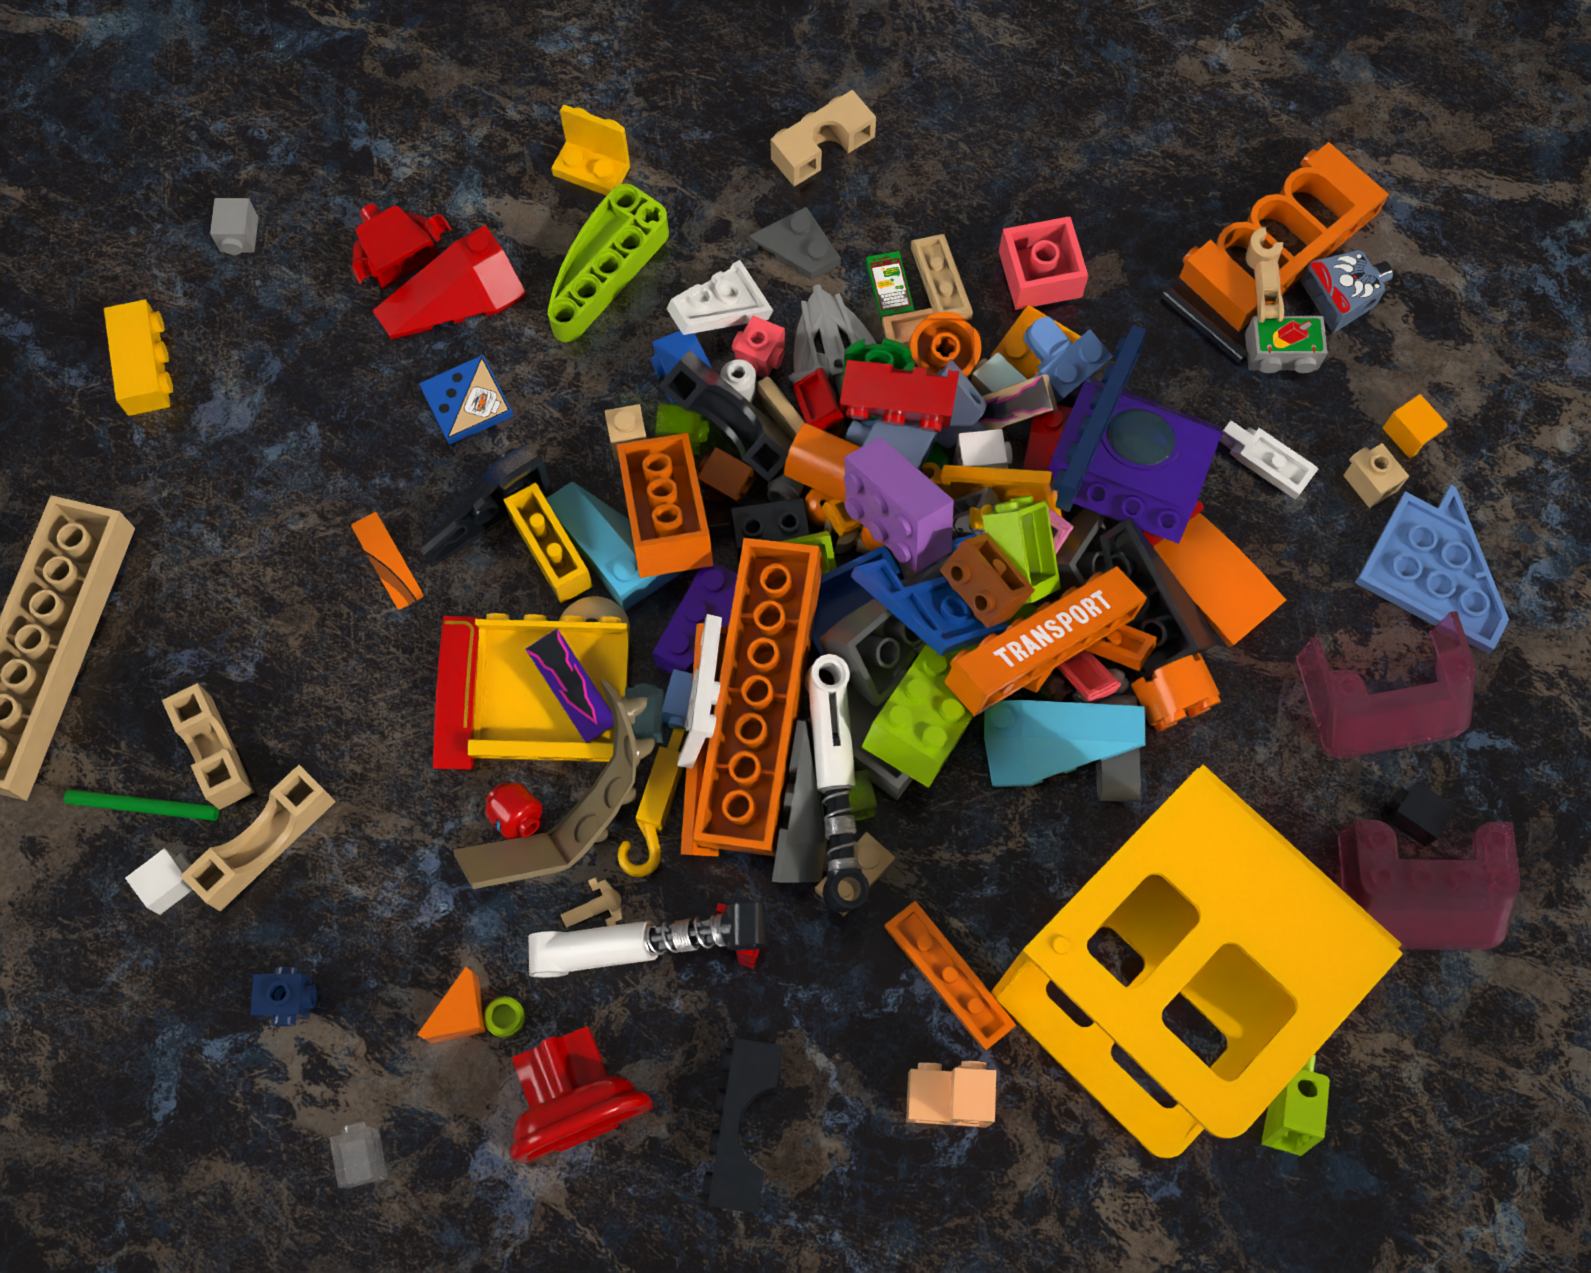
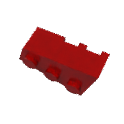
(898, 395)

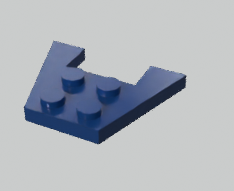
(927, 608)

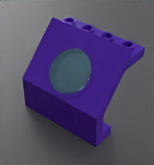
(1146, 462)

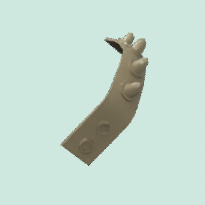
(582, 826)

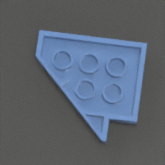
(1435, 567)

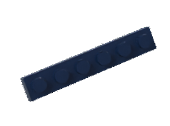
(1094, 426)

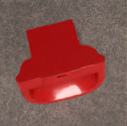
(569, 1096)

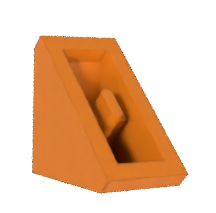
(458, 1012)

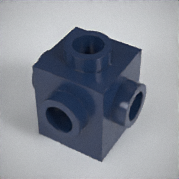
(282, 996)

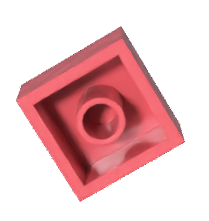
(1043, 263)

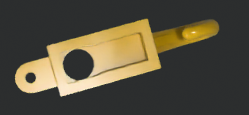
(656, 804)

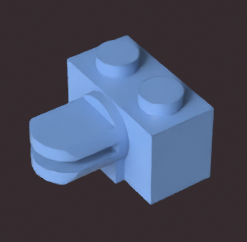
(1064, 361)

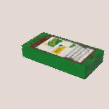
(889, 284)

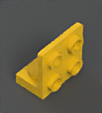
(593, 151)

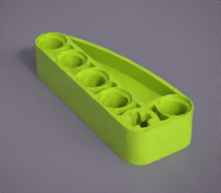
(602, 248)

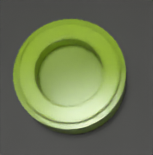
(504, 1017)

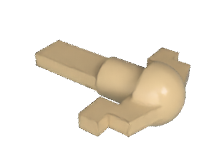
(609, 901)

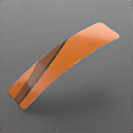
(387, 560)

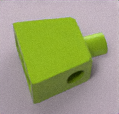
(1299, 1112)

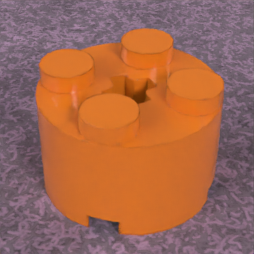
(946, 331)
(1177, 690)

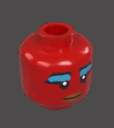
(513, 810)

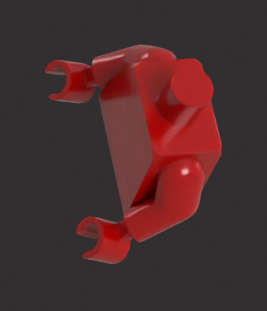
(394, 243)

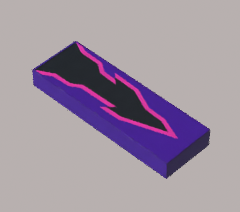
(571, 685)

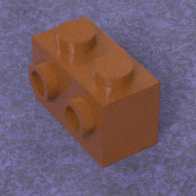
(986, 580)

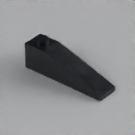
(484, 504)

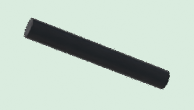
(1204, 325)

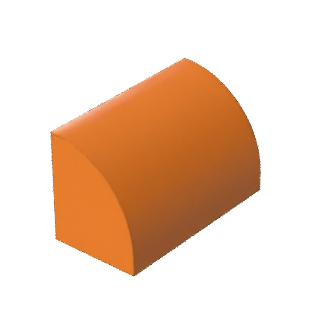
(819, 461)

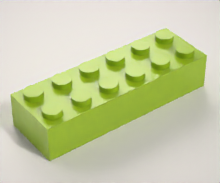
(924, 716)

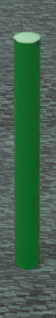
(141, 805)

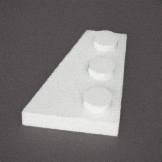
(719, 303)

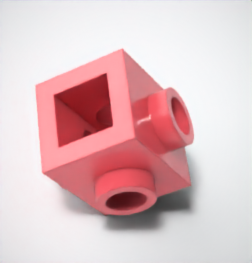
(760, 345)

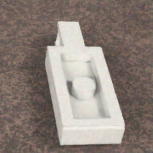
(1269, 458)

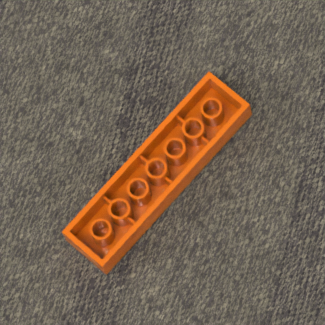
(759, 697)

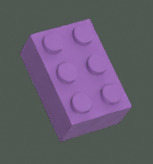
(898, 504)

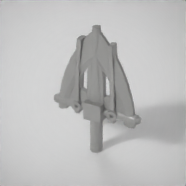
(825, 315)

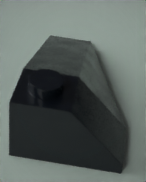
(1168, 609)

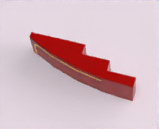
(456, 693)

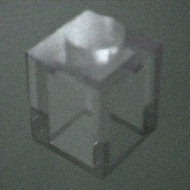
(358, 1156)

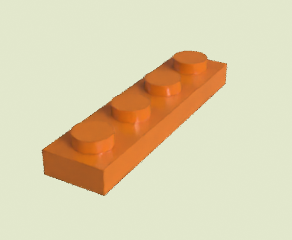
(950, 976)

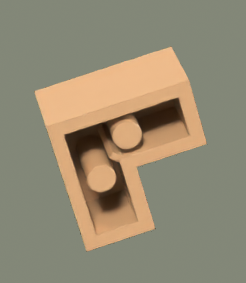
(954, 1097)

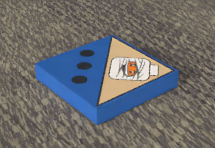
(466, 400)

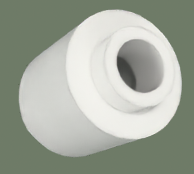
(741, 377)

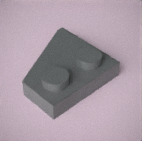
(799, 244)

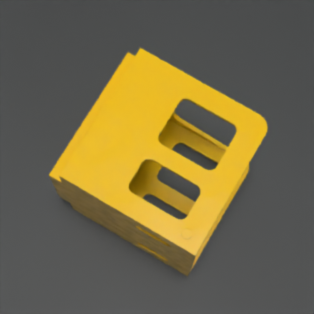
(1231, 926)

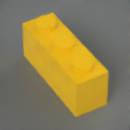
(138, 357)
(548, 543)

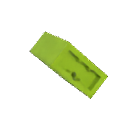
(1026, 538)

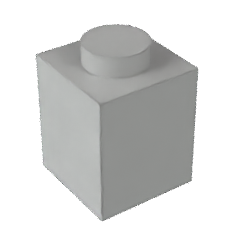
(234, 225)

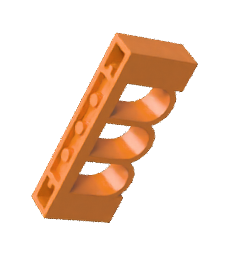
(1325, 176)

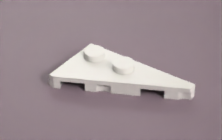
(703, 694)

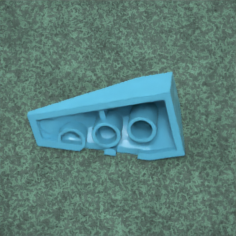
(605, 543)
(1047, 737)

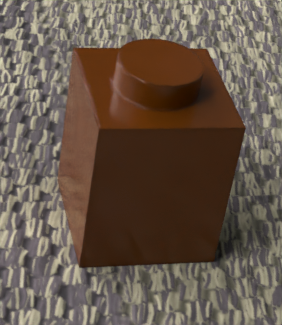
(726, 475)

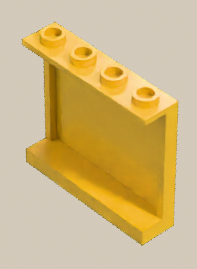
(513, 702)

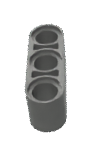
(1120, 775)

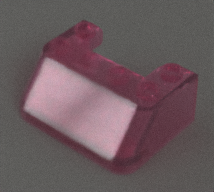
(1433, 900)

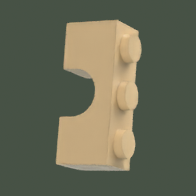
(842, 121)
(215, 757)

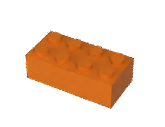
(664, 505)

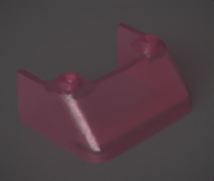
(1364, 724)

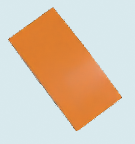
(1220, 580)

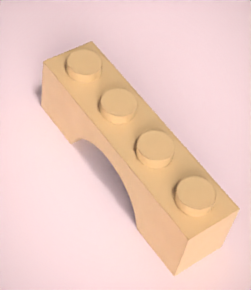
(232, 866)

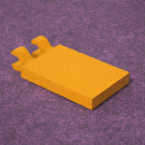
(1006, 483)

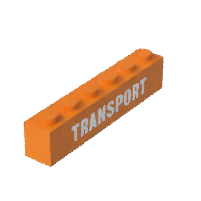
(1043, 640)

